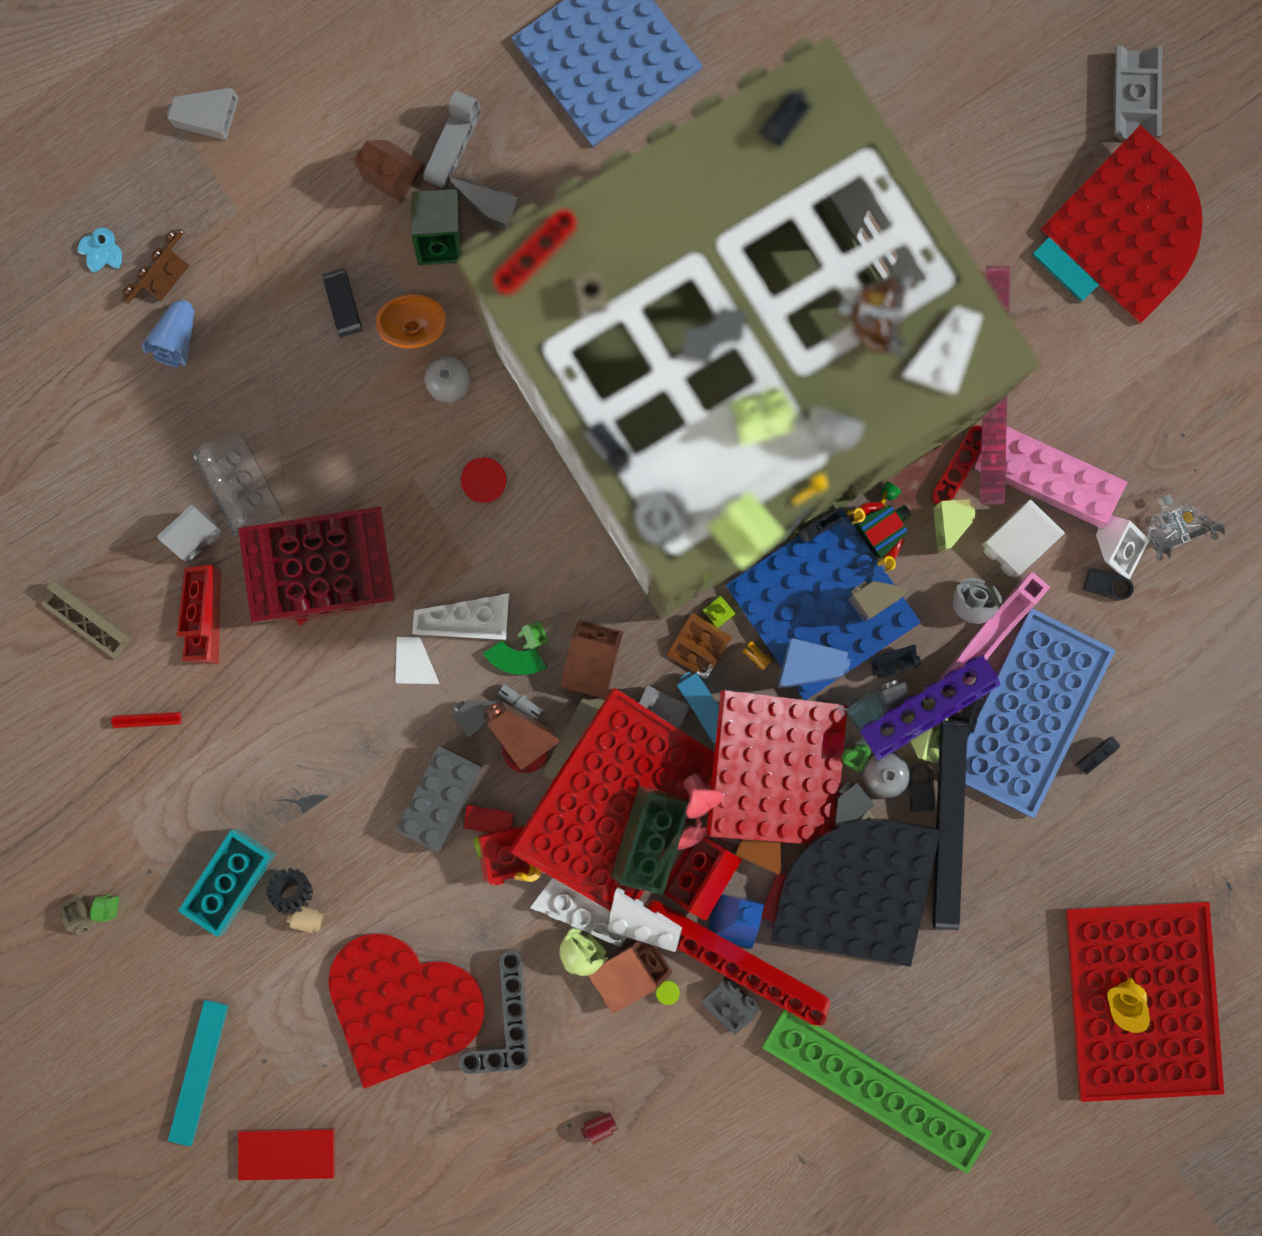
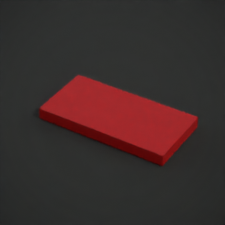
(286, 1154)

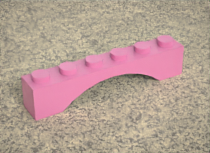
(1010, 612)

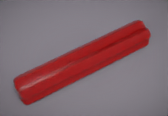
(143, 720)

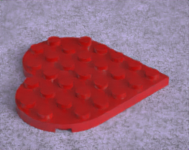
(401, 1010)

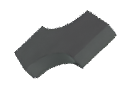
(725, 328)

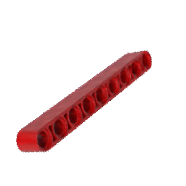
(746, 968)

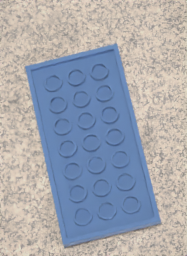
(1034, 711)

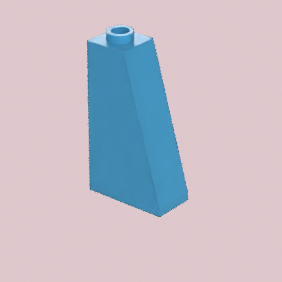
(700, 702)

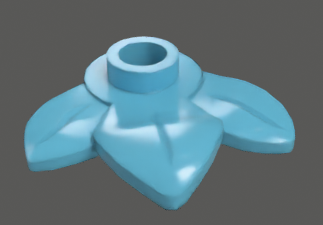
(98, 253)

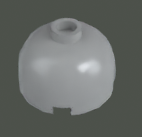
(447, 379)
(833, 430)
(976, 601)
(887, 776)

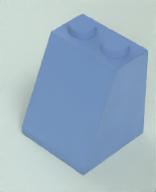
(811, 663)

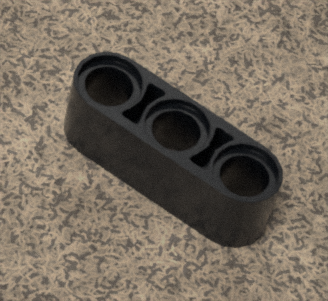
(342, 302)

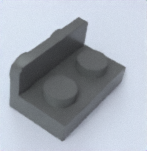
(731, 1005)

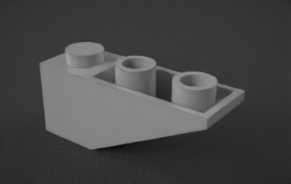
(491, 205)

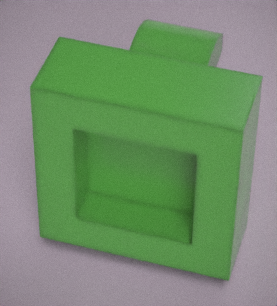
(534, 635)

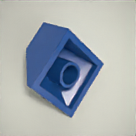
(736, 919)

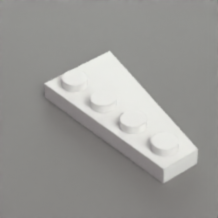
(467, 619)
(577, 910)

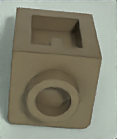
(76, 915)

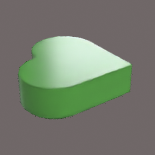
(856, 757)

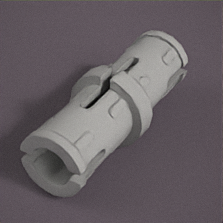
(519, 702)

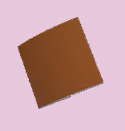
(699, 645)

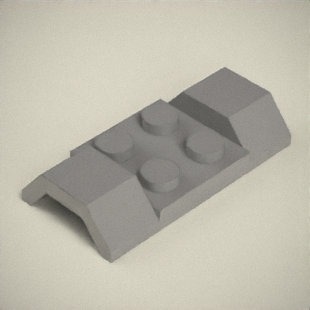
(1137, 91)

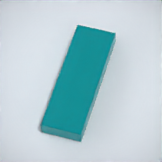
(1065, 269)

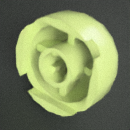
(581, 954)

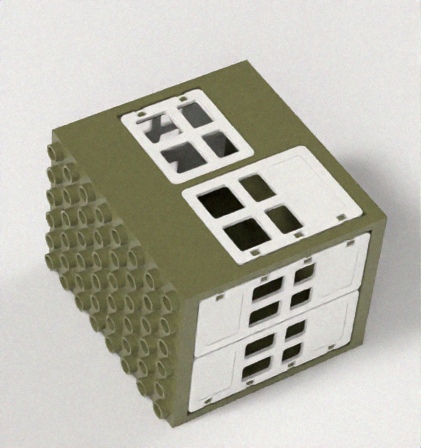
(758, 230)

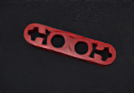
(531, 249)
(957, 464)

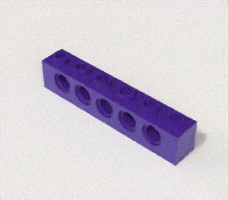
(926, 719)

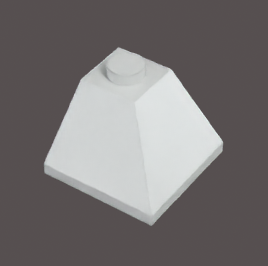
(1121, 545)

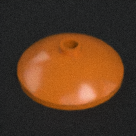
(411, 321)

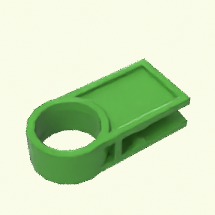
(104, 908)

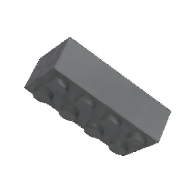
(439, 798)

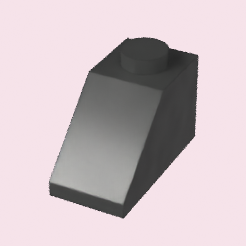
(470, 715)
(851, 804)

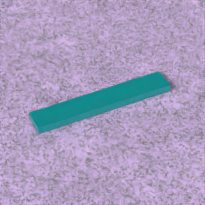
(198, 1072)

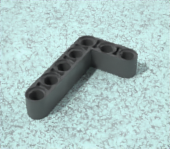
(510, 1021)

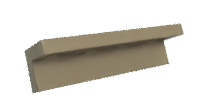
(87, 612)

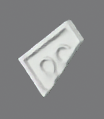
(946, 354)
(636, 922)

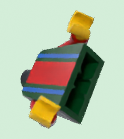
(882, 530)

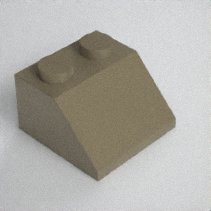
(875, 597)

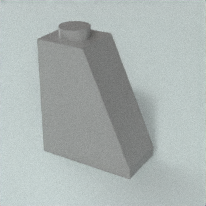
(204, 112)

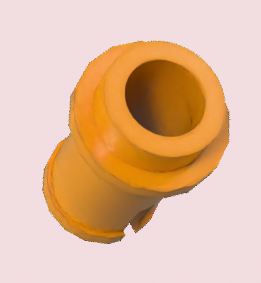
(758, 656)

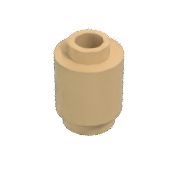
(306, 920)

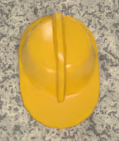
(1129, 1006)

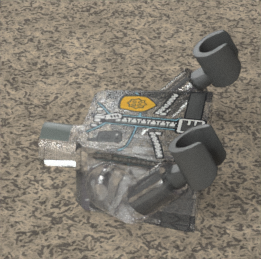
(1179, 526)

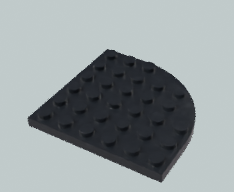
(859, 891)

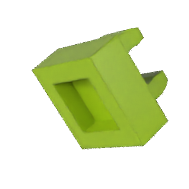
(718, 612)

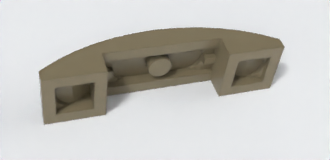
(578, 724)

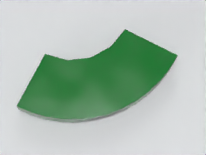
(515, 661)

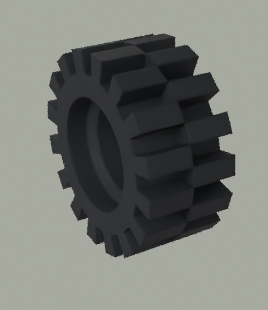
(284, 881)

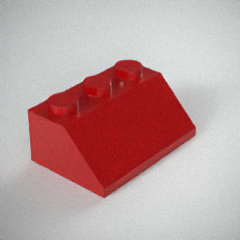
(701, 877)

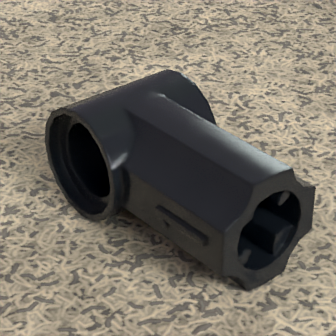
(607, 446)

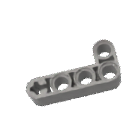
(453, 140)

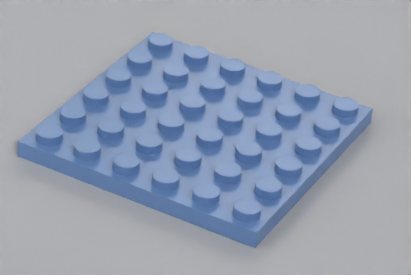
(606, 60)

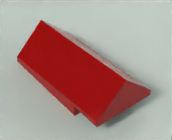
(200, 614)

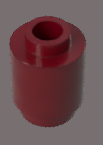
(599, 1128)

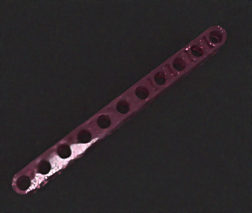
(995, 422)

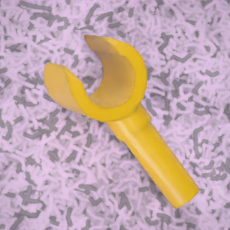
(818, 483)

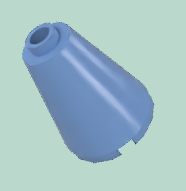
(172, 335)

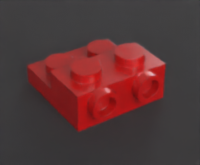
(497, 860)

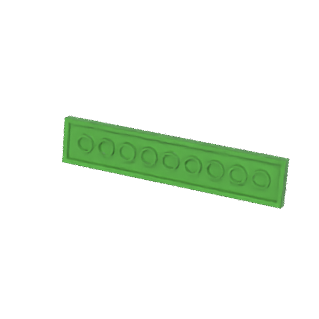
(877, 1090)

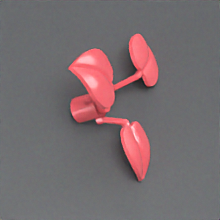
(701, 801)

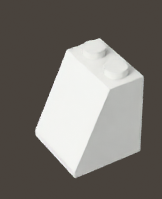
(1022, 539)

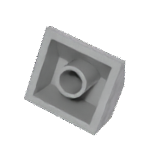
(190, 533)

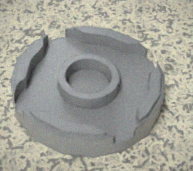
(662, 517)

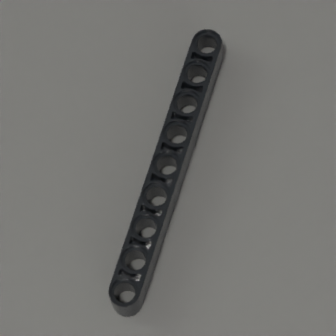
(951, 825)

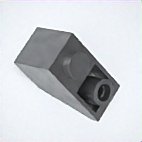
(892, 695)

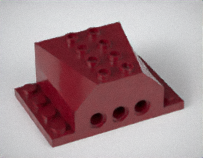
(316, 566)

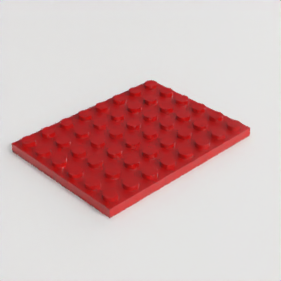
(589, 802)
(1172, 958)

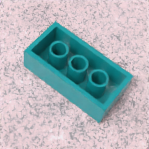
(227, 882)

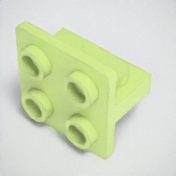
(762, 415)
(745, 529)

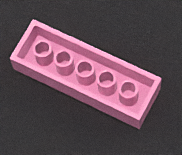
(1060, 479)

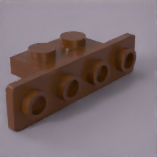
(161, 272)

